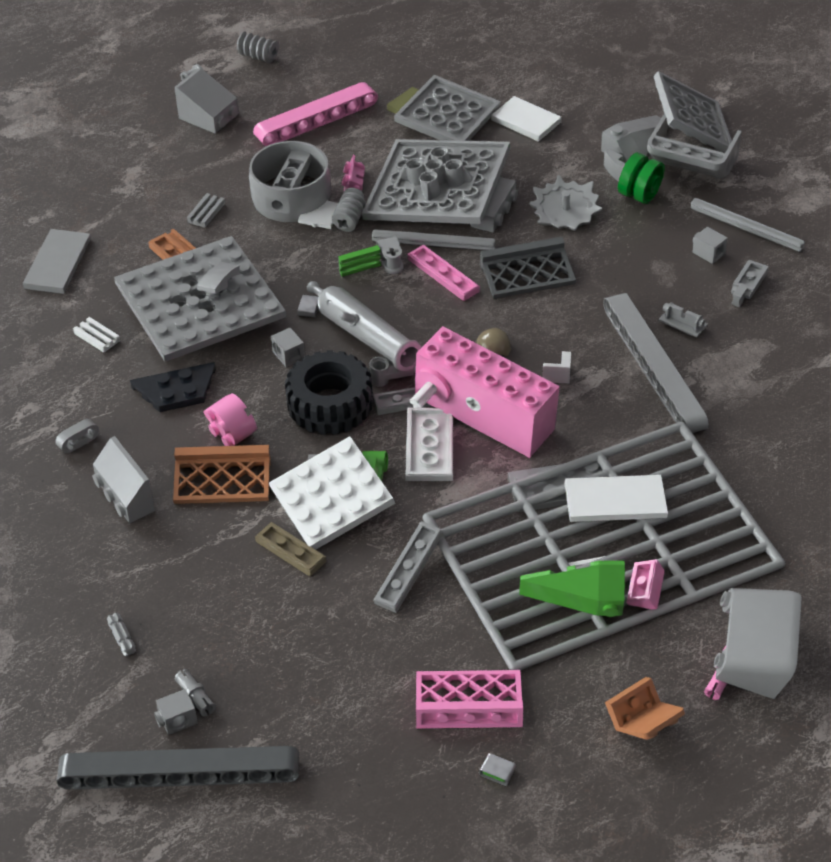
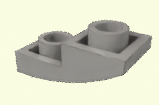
(613, 163)
(217, 278)

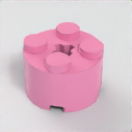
(230, 420)

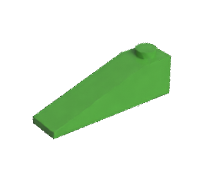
(588, 589)

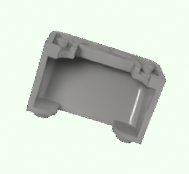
(760, 639)

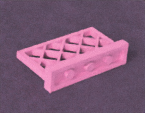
(469, 712)

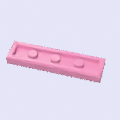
(443, 272)

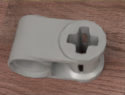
(391, 254)

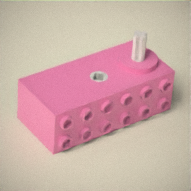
(485, 391)

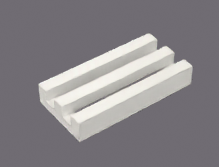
(100, 333)

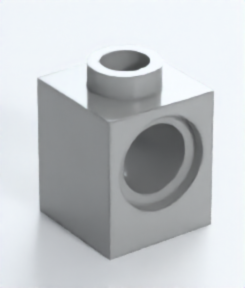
(287, 347)
(175, 712)

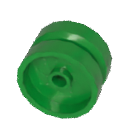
(641, 178)

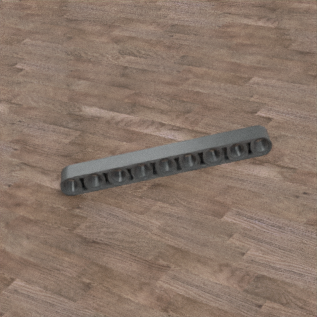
(178, 767)

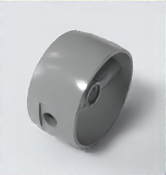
(290, 164)

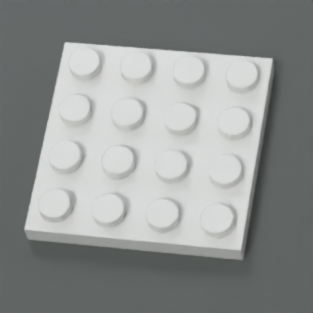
(331, 493)

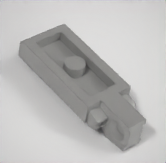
(748, 281)

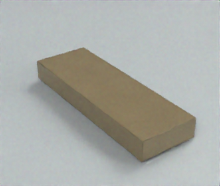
(290, 549)

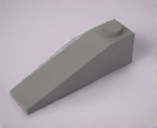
(630, 136)

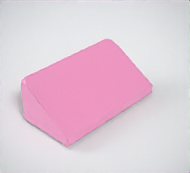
(646, 584)

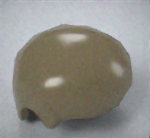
(495, 341)

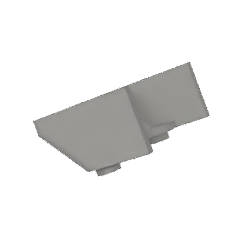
(691, 156)

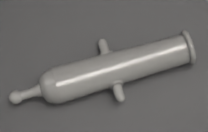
(366, 326)

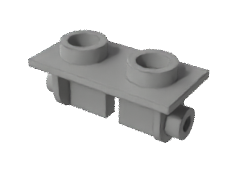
(686, 322)

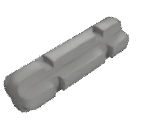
(121, 634)

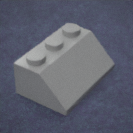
(123, 482)

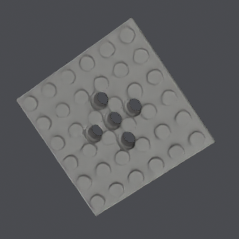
(437, 181)
(188, 319)

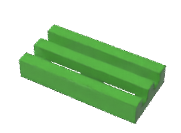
(359, 263)

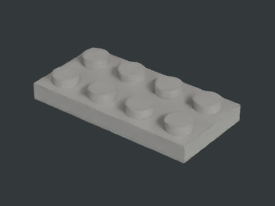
(550, 483)

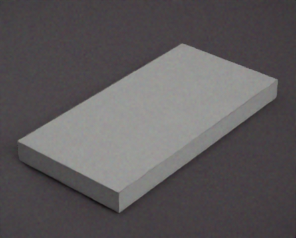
(57, 261)

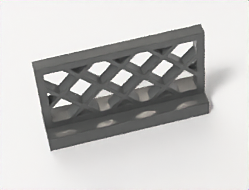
(522, 255)

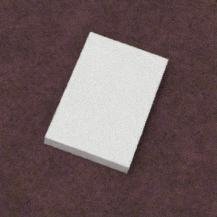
(526, 118)

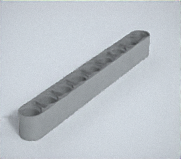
(655, 363)

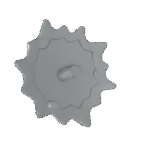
(565, 204)

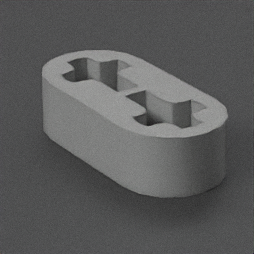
(77, 435)

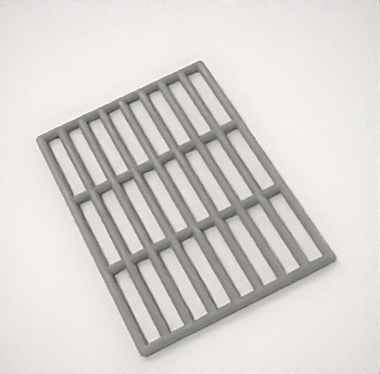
(559, 556)

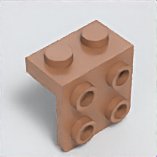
(640, 712)

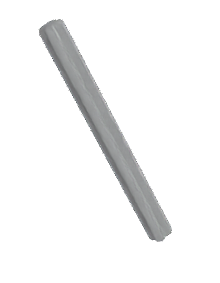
(747, 224)
(437, 240)

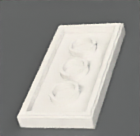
(429, 445)
(615, 498)

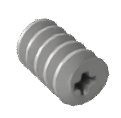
(257, 47)
(349, 209)

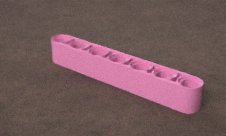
(315, 114)

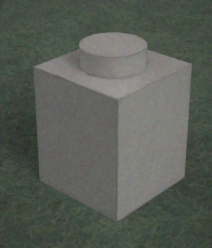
(709, 245)

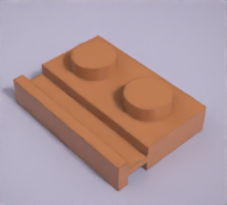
(170, 245)

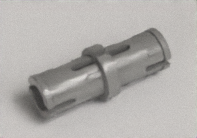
(196, 692)

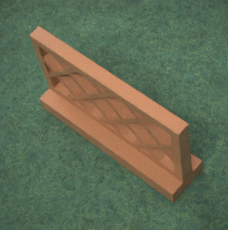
(222, 459)

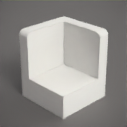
(558, 372)

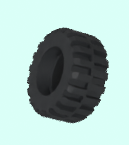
(331, 412)

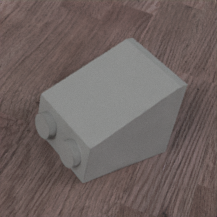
(205, 101)

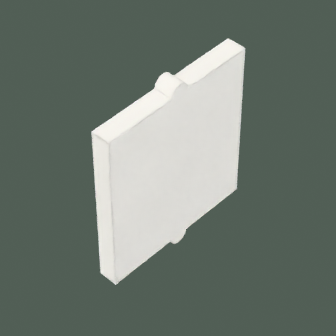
(320, 217)

